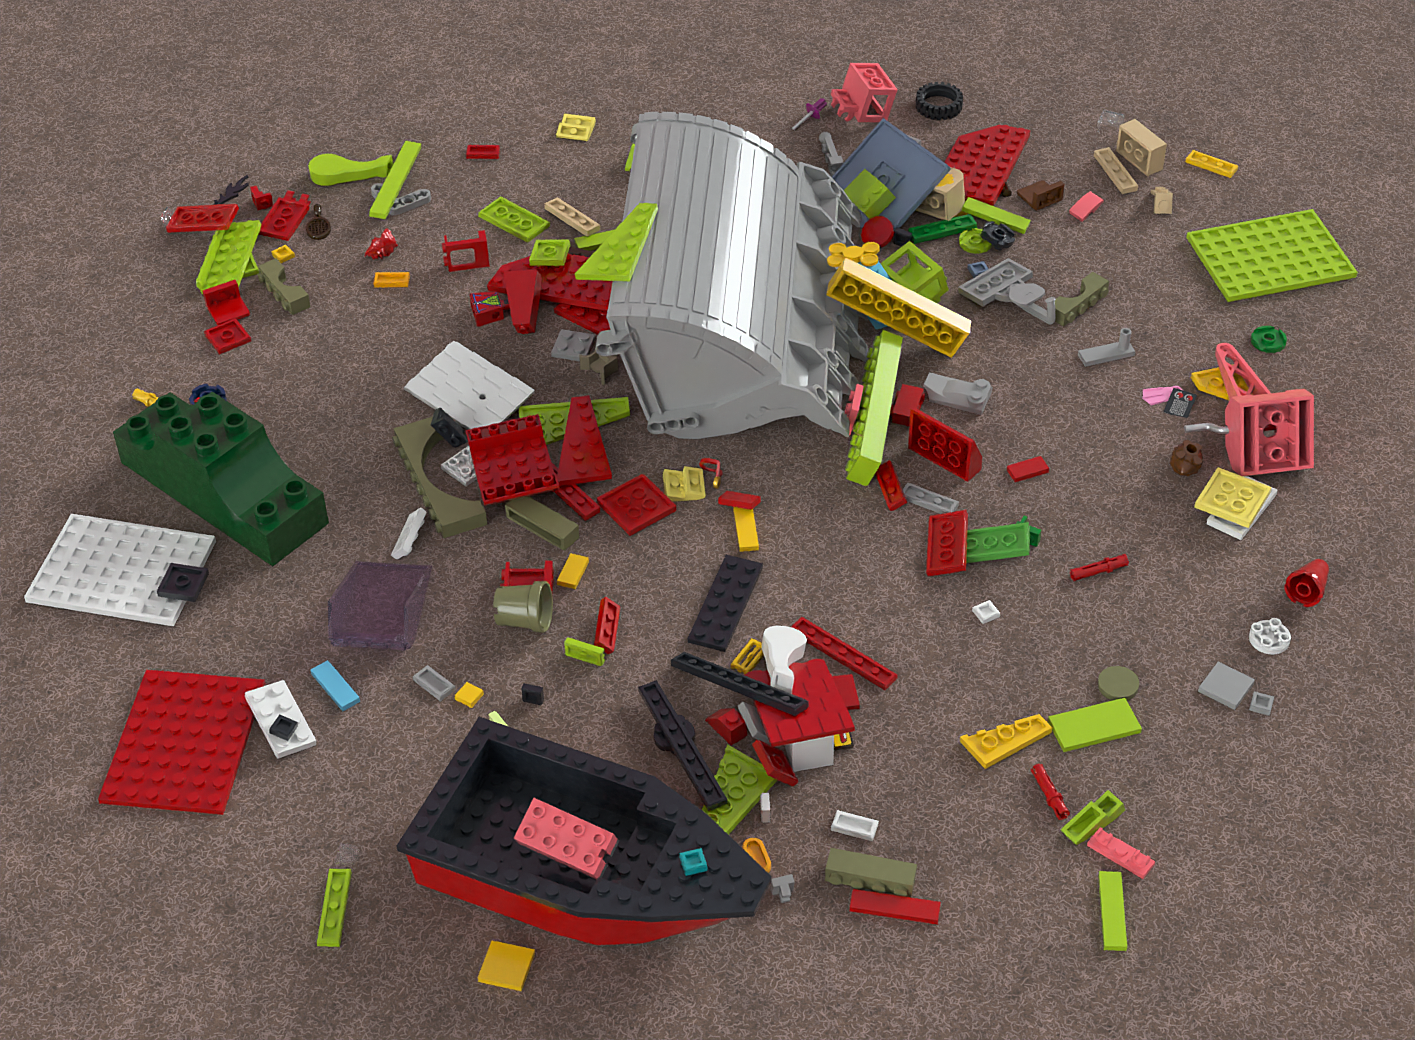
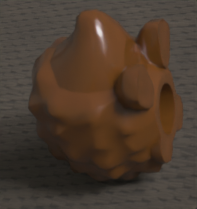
(1186, 458)

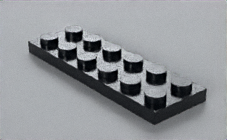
(725, 603)

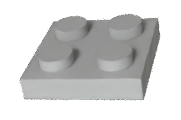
(572, 344)

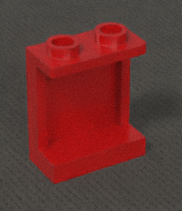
(519, 577)

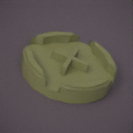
(1118, 683)

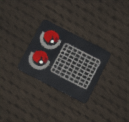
(1180, 403)

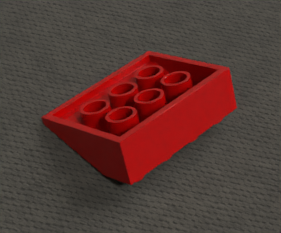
(943, 445)

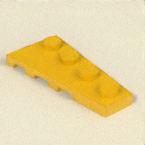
(1005, 740)

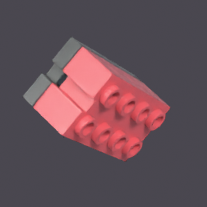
(566, 839)

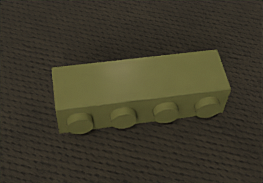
(543, 521)
(870, 872)

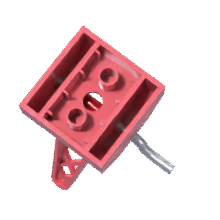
(1250, 415)

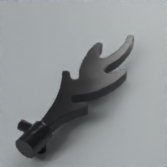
(232, 192)

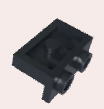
(448, 428)

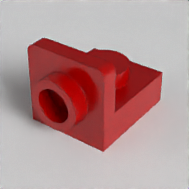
(261, 200)

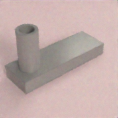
(1110, 351)

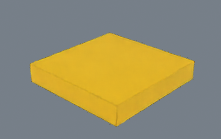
(506, 965)

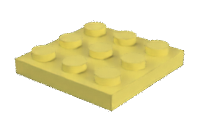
(1233, 497)

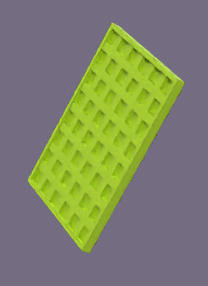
(1271, 255)

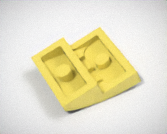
(576, 127)
(684, 484)

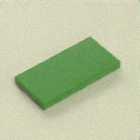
(998, 542)

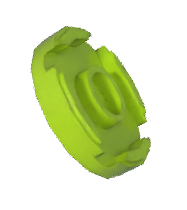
(976, 245)

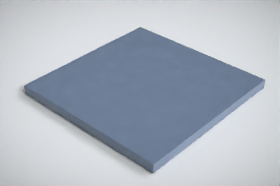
(899, 164)

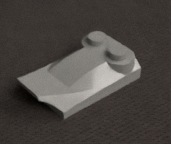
(958, 393)

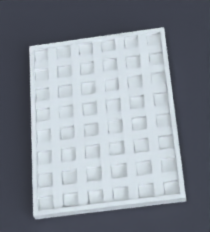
(116, 568)

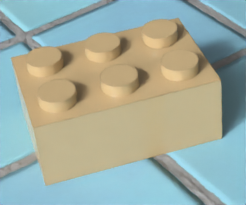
(1141, 147)

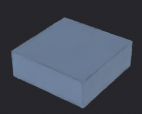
(977, 268)

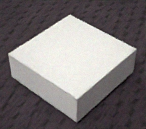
(986, 612)
(765, 807)

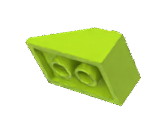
(869, 194)

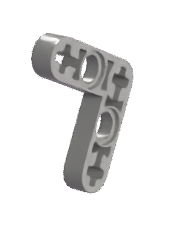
(417, 198)

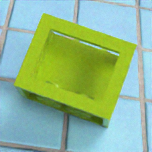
(924, 281)

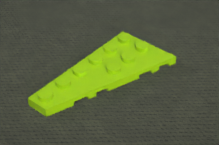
(621, 250)
(555, 415)
(742, 783)

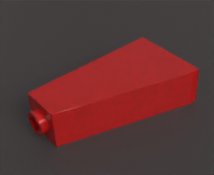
(523, 296)

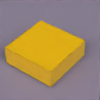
(283, 254)
(469, 694)

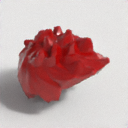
(382, 246)

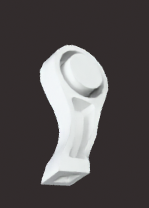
(782, 648)

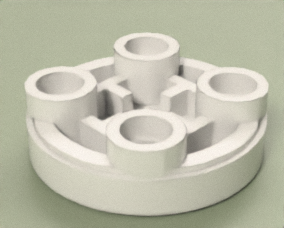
(1269, 636)

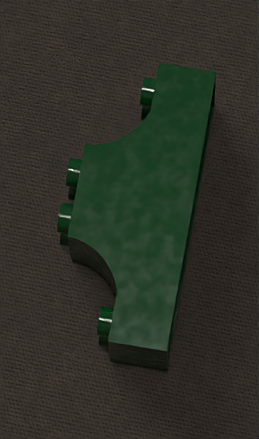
(224, 472)

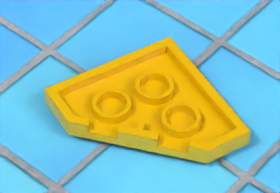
(1212, 382)

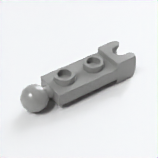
(831, 155)

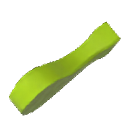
(334, 169)

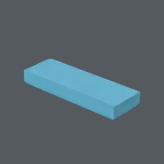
(335, 685)

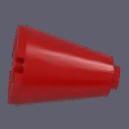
(1307, 583)

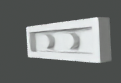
(409, 533)

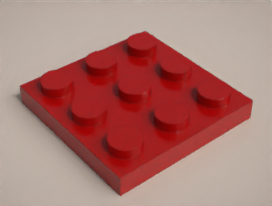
(636, 504)

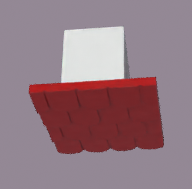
(810, 733)

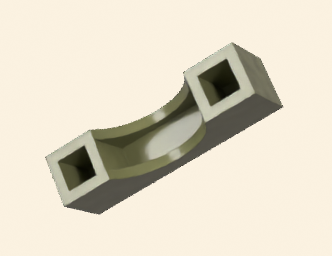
(1092, 289)
(291, 297)

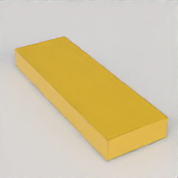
(1211, 163)
(746, 529)

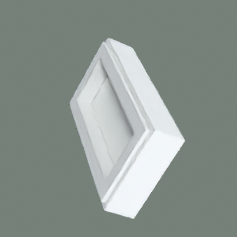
(854, 825)

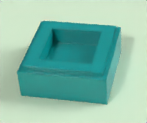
(693, 861)

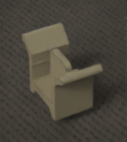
(601, 364)

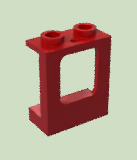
(480, 251)

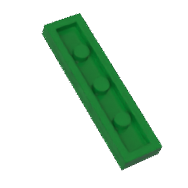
(942, 228)

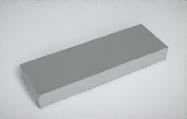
(929, 499)

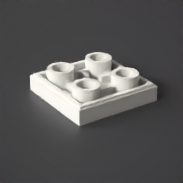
(461, 467)

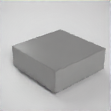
(1261, 703)

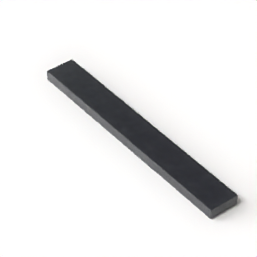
(740, 683)
(682, 746)

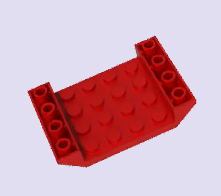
(511, 460)

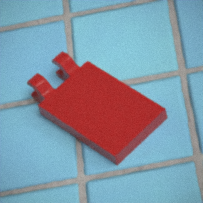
(285, 216)

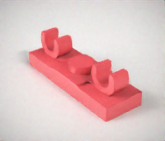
(1121, 853)

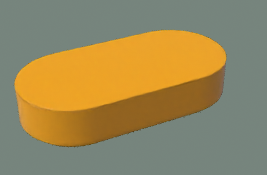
(757, 851)

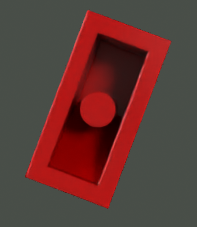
(728, 725)

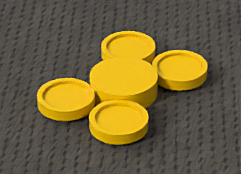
(865, 255)

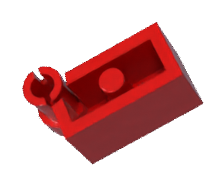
(906, 399)

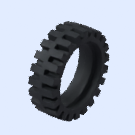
(939, 112)

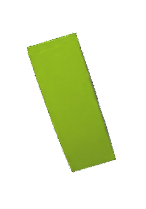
(1093, 817)

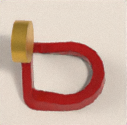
(717, 480)

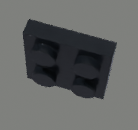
(182, 582)

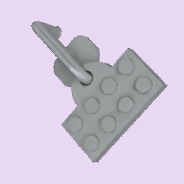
(1007, 284)

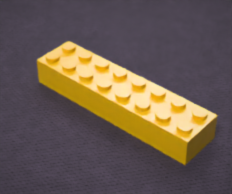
(898, 307)

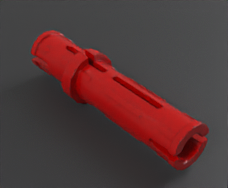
(1106, 565)
(1054, 798)

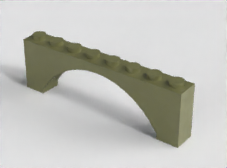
(450, 513)

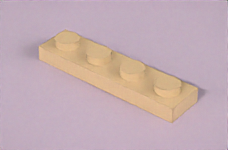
(1115, 170)
(572, 217)

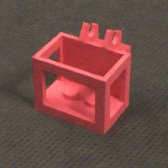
(857, 93)

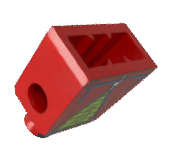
(487, 307)

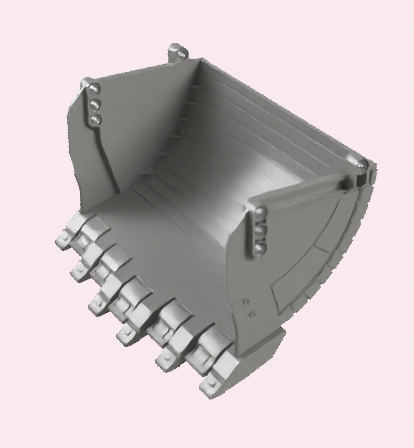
(732, 284)

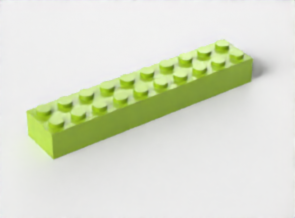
(874, 408)

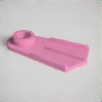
(1158, 395)

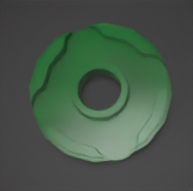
(1269, 346)

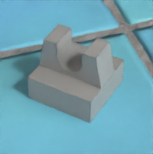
(782, 886)

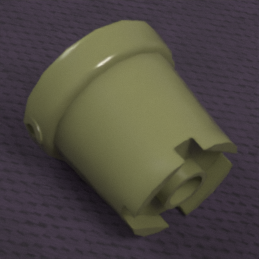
(524, 606)

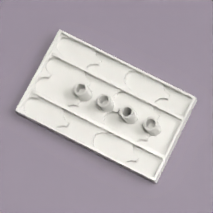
(468, 388)

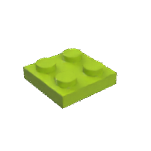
(549, 253)

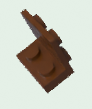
(1042, 194)

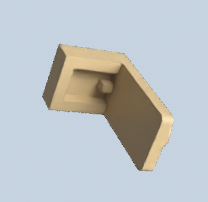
(1162, 200)

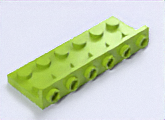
(228, 254)

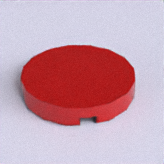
(877, 230)

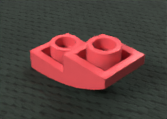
(1086, 205)

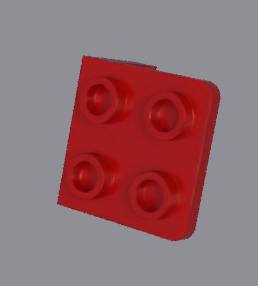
(225, 302)

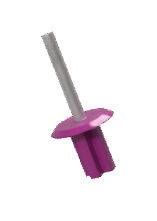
(813, 110)

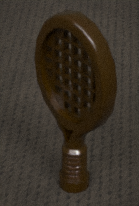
(318, 220)

